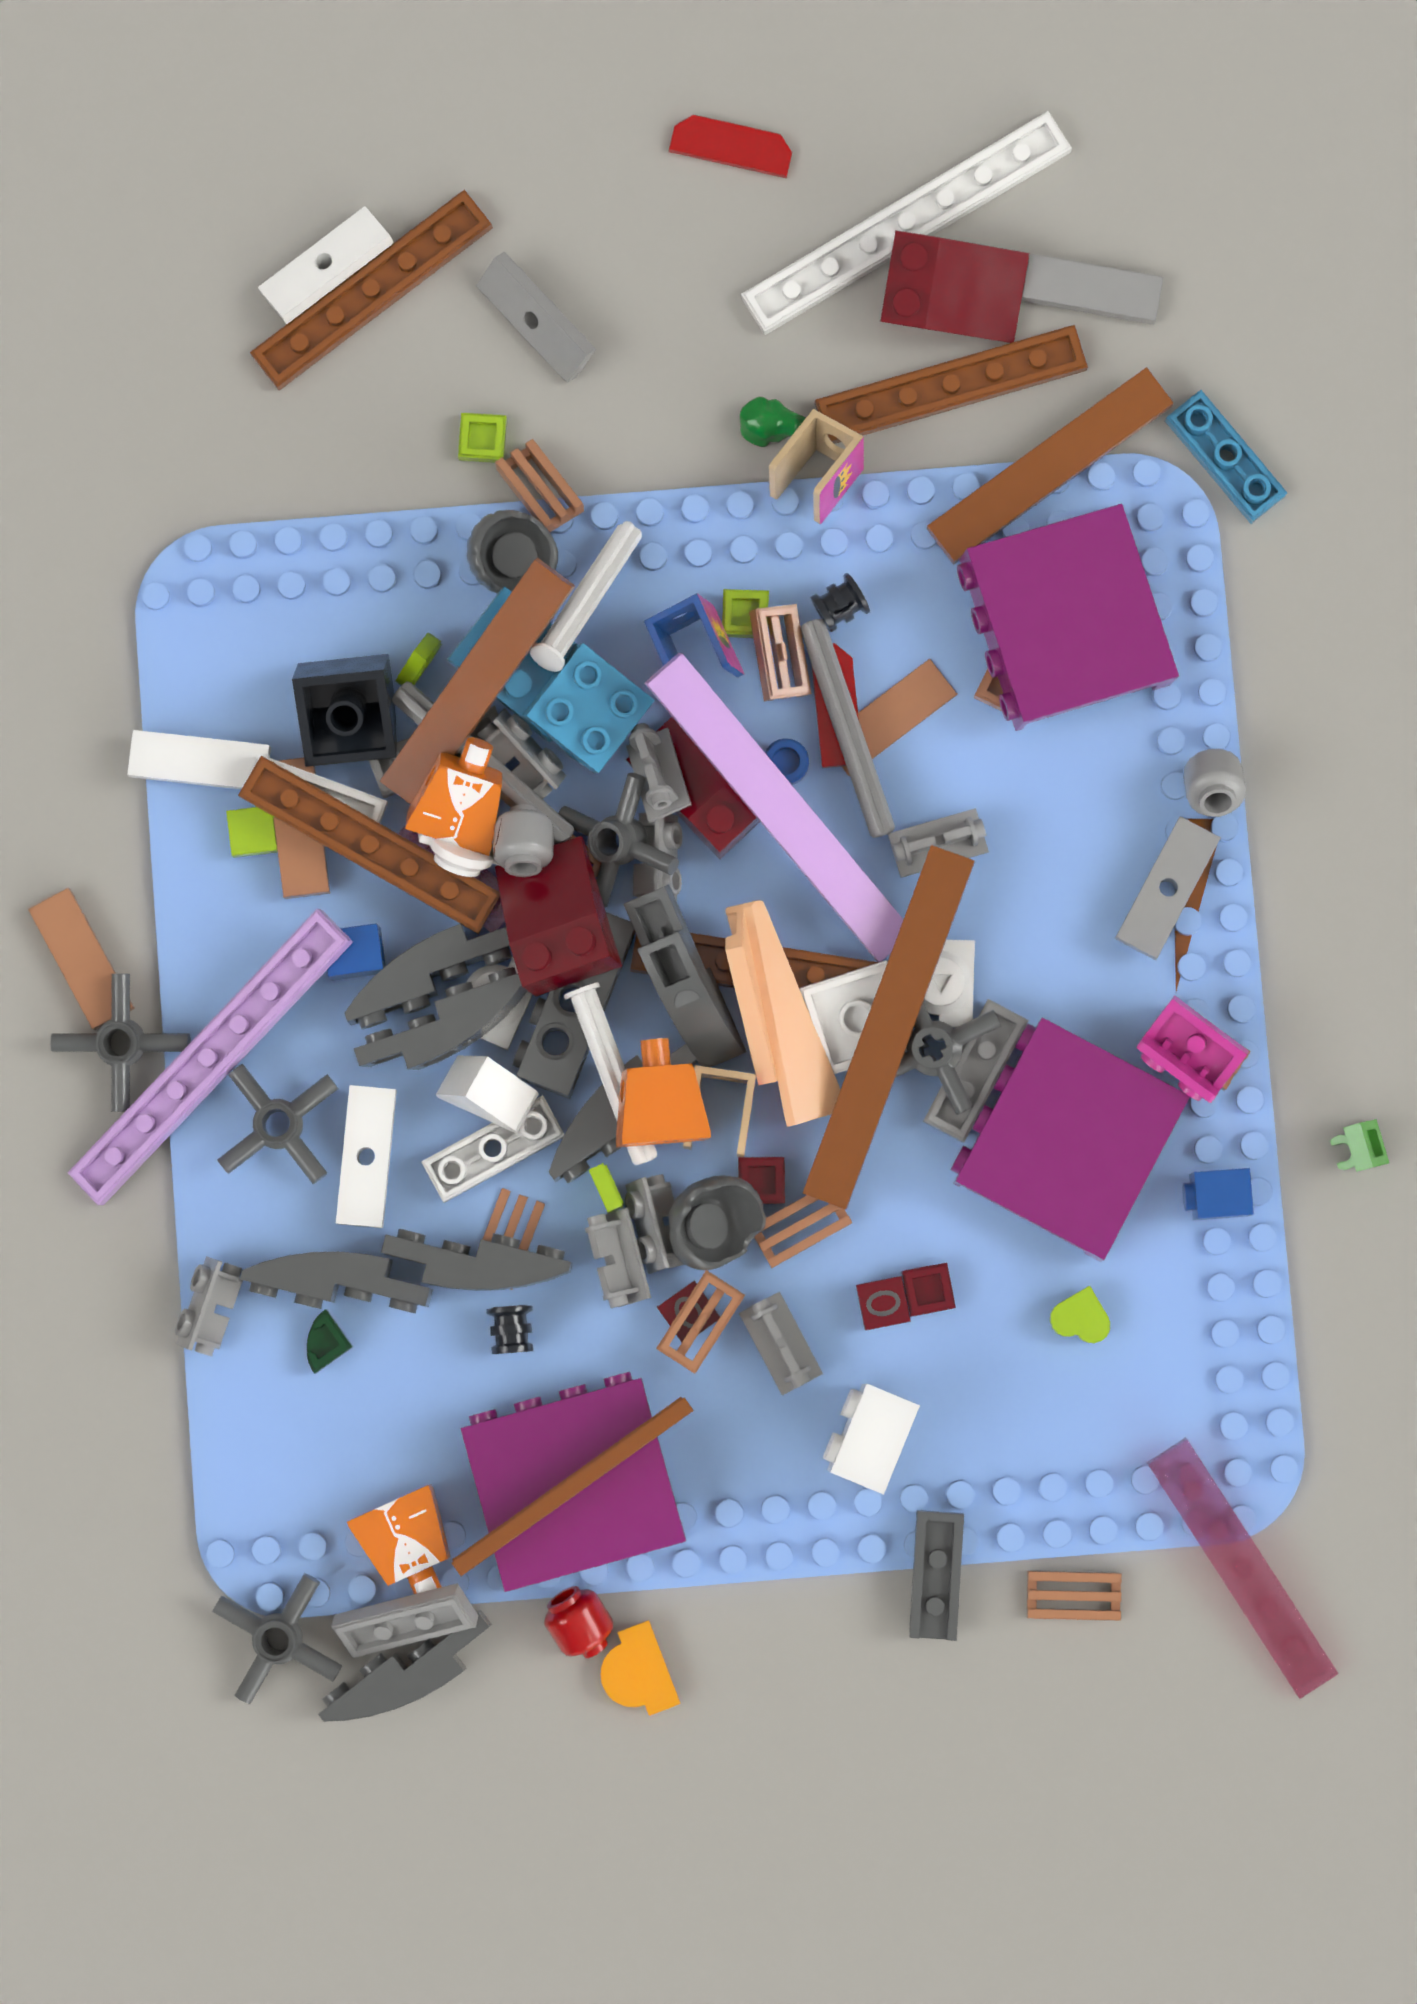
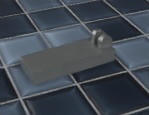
(936, 1575)

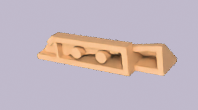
(776, 1017)

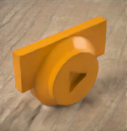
(637, 1673)

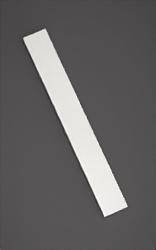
(919, 212)

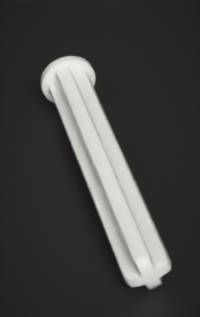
(586, 597)
(605, 1055)

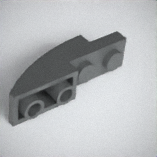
(409, 977)
(682, 980)
(463, 1019)
(596, 1128)
(495, 1267)
(319, 1274)
(392, 1685)

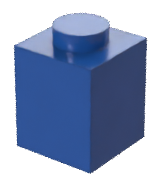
(363, 956)
(1219, 1194)

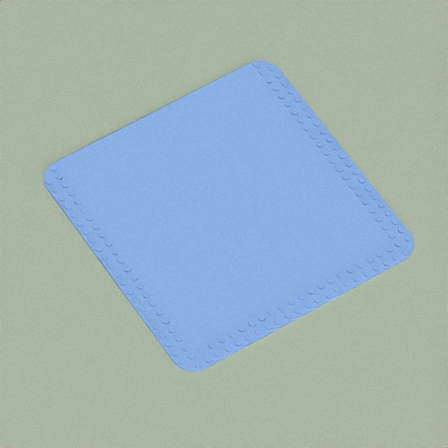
(1013, 1421)

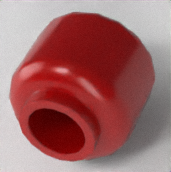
(578, 1622)

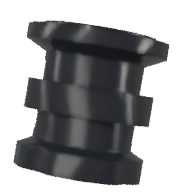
(840, 603)
(510, 1329)

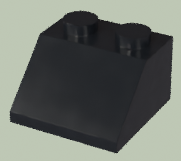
(346, 710)

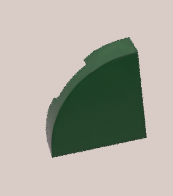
(325, 1342)

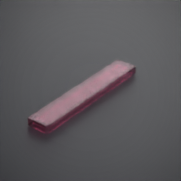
(1242, 1568)

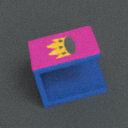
(696, 608)

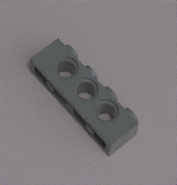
(562, 1071)

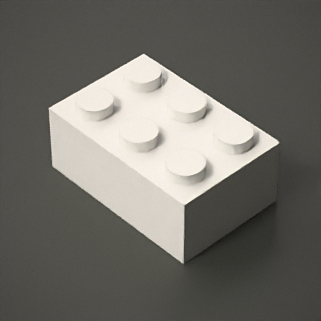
(871, 1437)

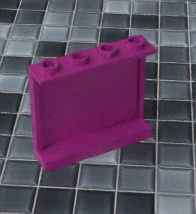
(1066, 616)
(1069, 1137)
(539, 1447)

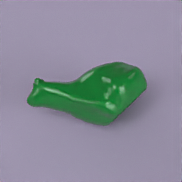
(767, 421)

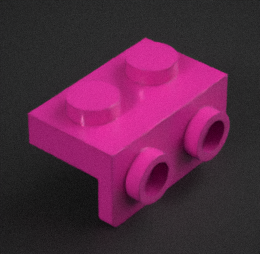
(1191, 1050)

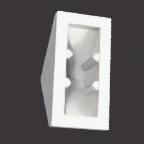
(487, 1091)

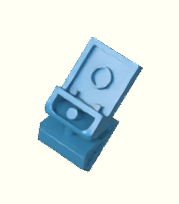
(581, 708)

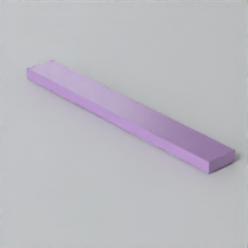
(777, 805)
(210, 1057)

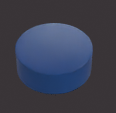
(789, 758)

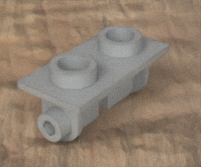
(514, 739)
(655, 759)
(956, 833)
(666, 836)
(647, 1204)
(623, 1276)
(199, 1320)
(780, 1343)

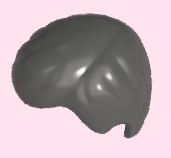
(506, 546)
(715, 1221)

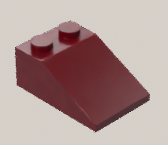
(954, 287)
(716, 810)
(557, 921)

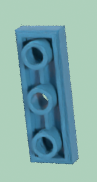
(1243, 479)

